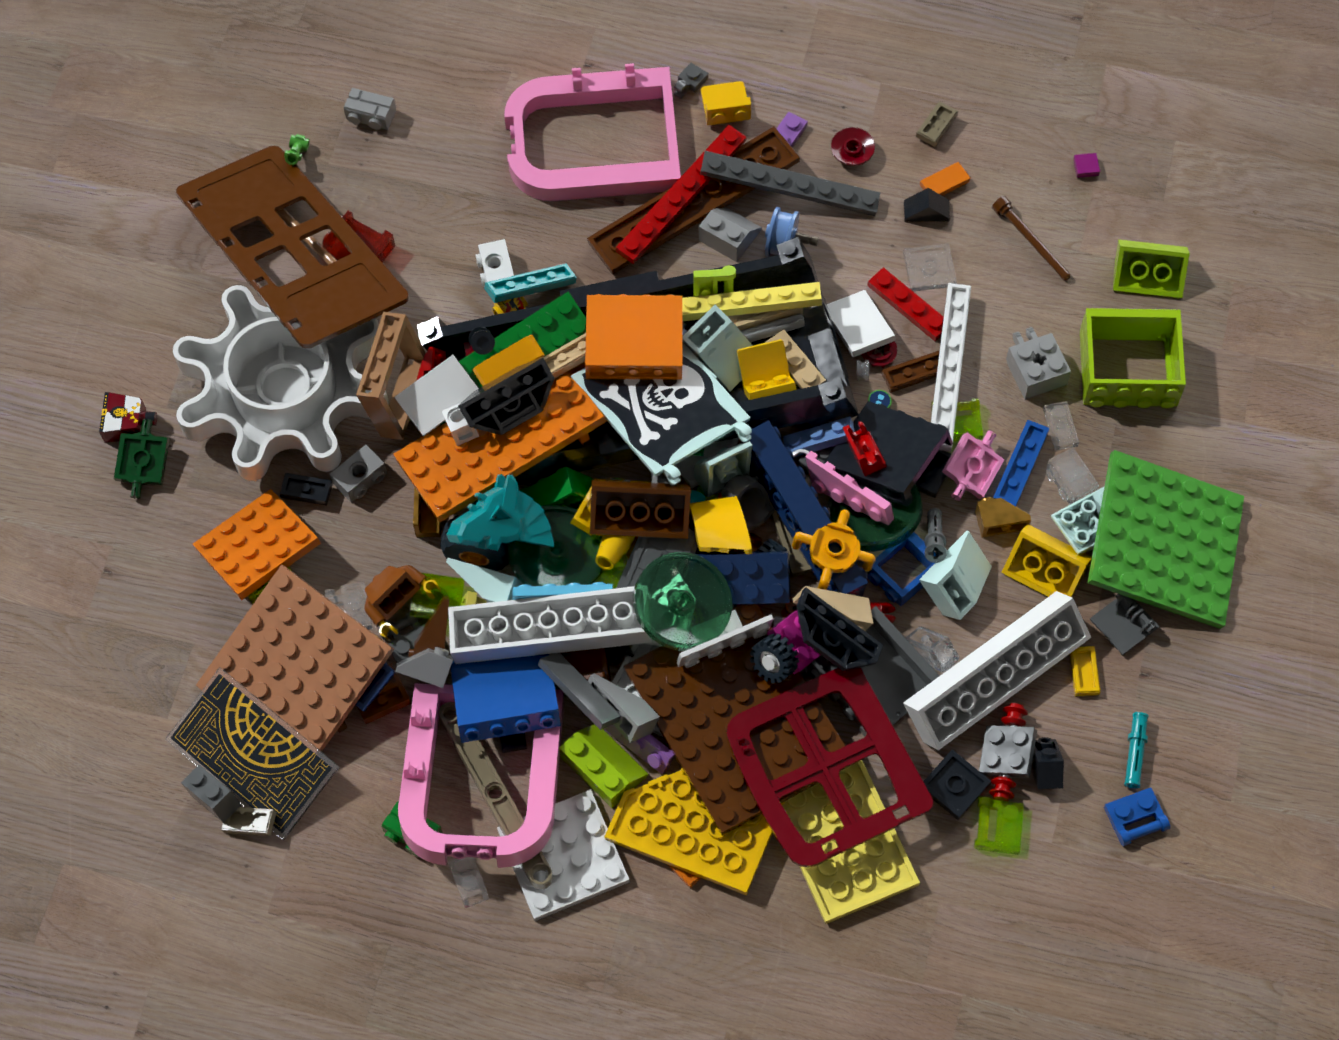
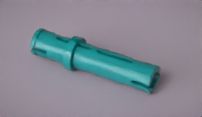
(1136, 749)

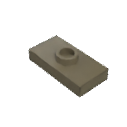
(937, 124)
(250, 822)

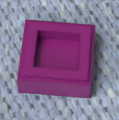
(1086, 165)

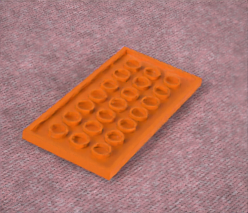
(452, 474)

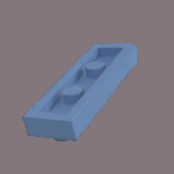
(819, 436)

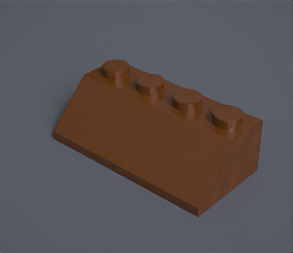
(640, 509)

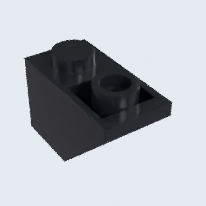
(1048, 764)

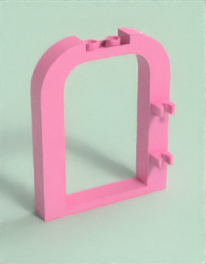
(585, 90)
(416, 783)

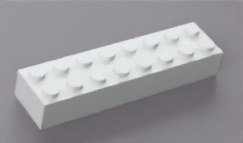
(544, 625)
(997, 670)

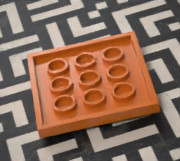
(256, 543)

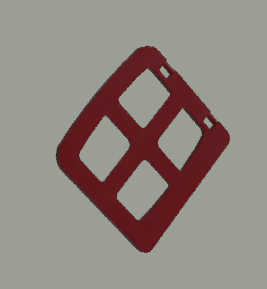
(824, 766)

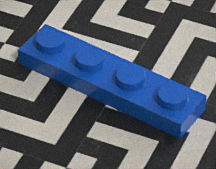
(1021, 462)

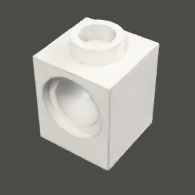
(458, 426)

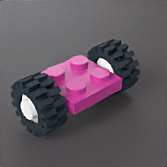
(782, 651)

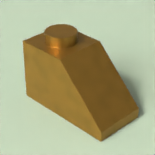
(999, 517)

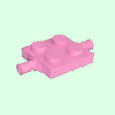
(973, 465)

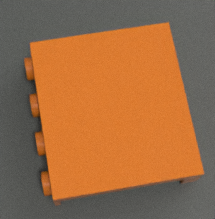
(633, 337)

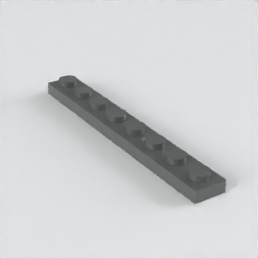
(790, 183)

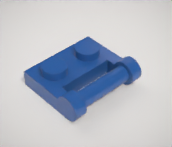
(1133, 809)

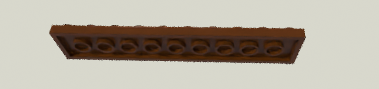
(766, 149)

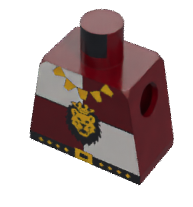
(122, 415)

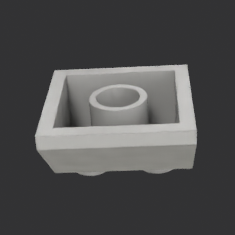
(727, 232)

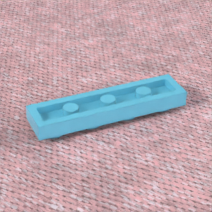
(527, 591)

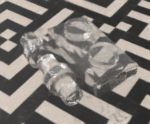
(353, 599)

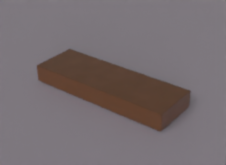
(911, 372)

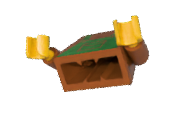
(391, 591)

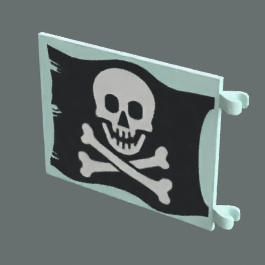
(669, 417)

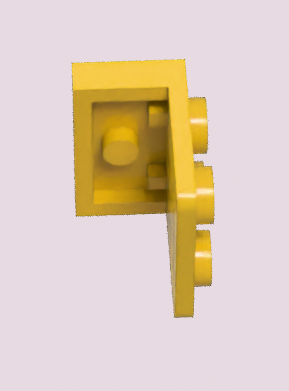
(726, 103)

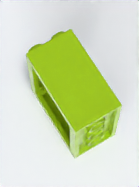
(1133, 325)

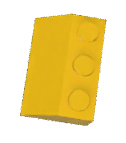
(1045, 563)

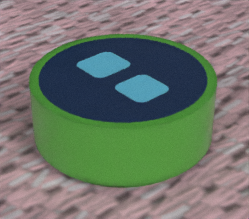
(881, 397)

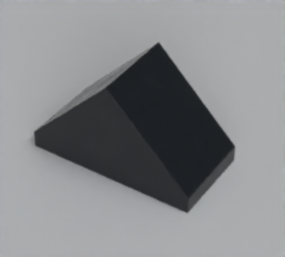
(926, 207)

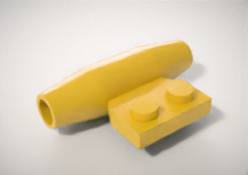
(611, 546)

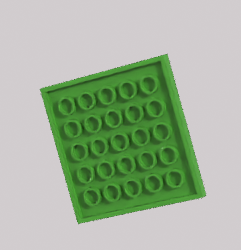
(1166, 539)

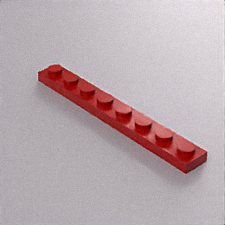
(676, 199)

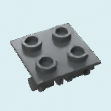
(1124, 623)

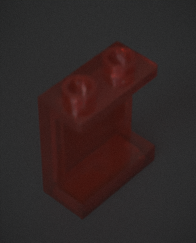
(379, 243)

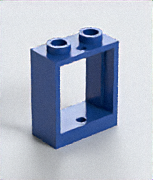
(893, 591)

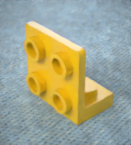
(765, 370)

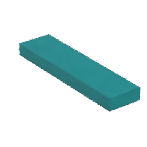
(530, 283)

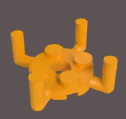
(830, 561)

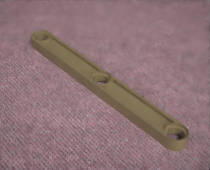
(486, 779)

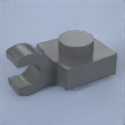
(690, 79)

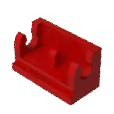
(864, 449)

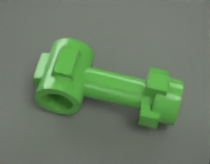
(298, 144)

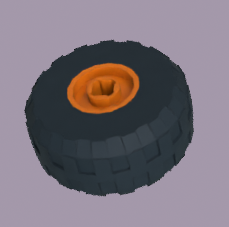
(484, 558)

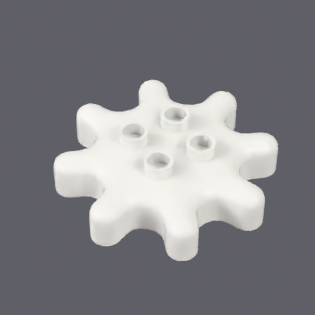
(271, 387)

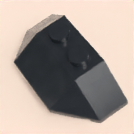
(509, 398)
(834, 634)

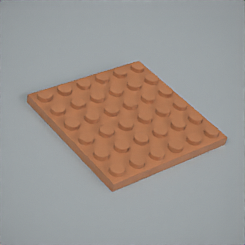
(301, 657)

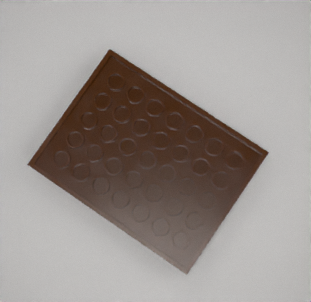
(695, 714)

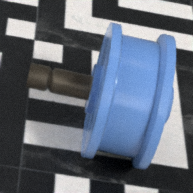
(784, 228)

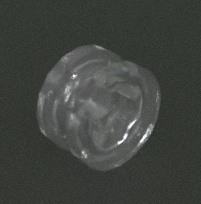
(862, 370)

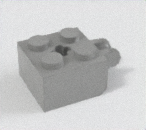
(1037, 364)

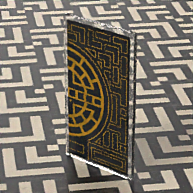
(252, 751)

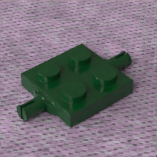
(141, 459)

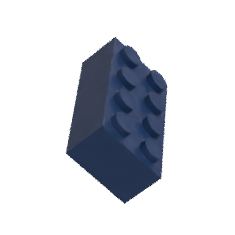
(755, 576)

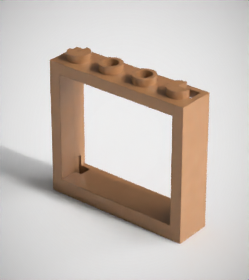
(392, 333)

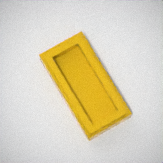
(1085, 671)

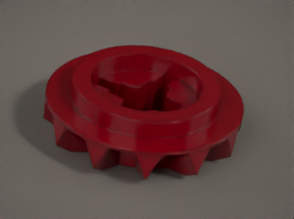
(889, 354)

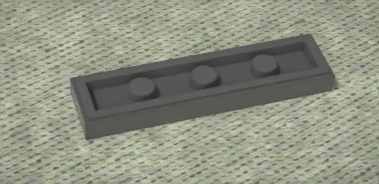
(579, 690)

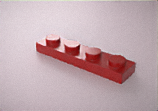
(907, 303)

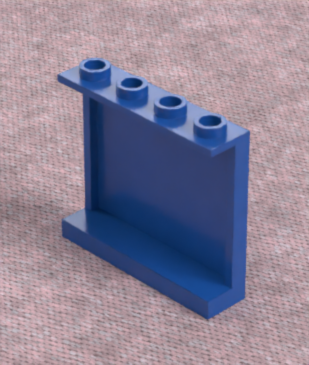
(503, 698)

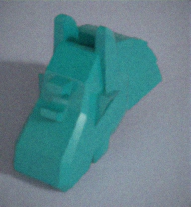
(516, 519)

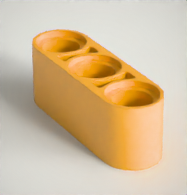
(508, 359)

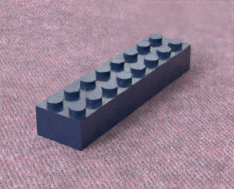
(797, 502)

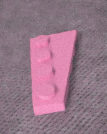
(847, 490)

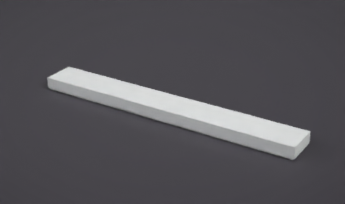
(951, 358)

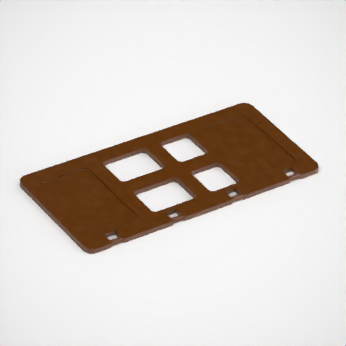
(329, 296)

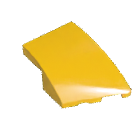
(720, 525)

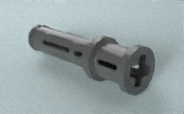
(935, 534)

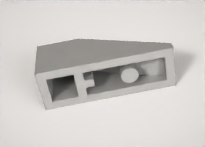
(636, 715)

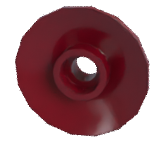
(854, 139)

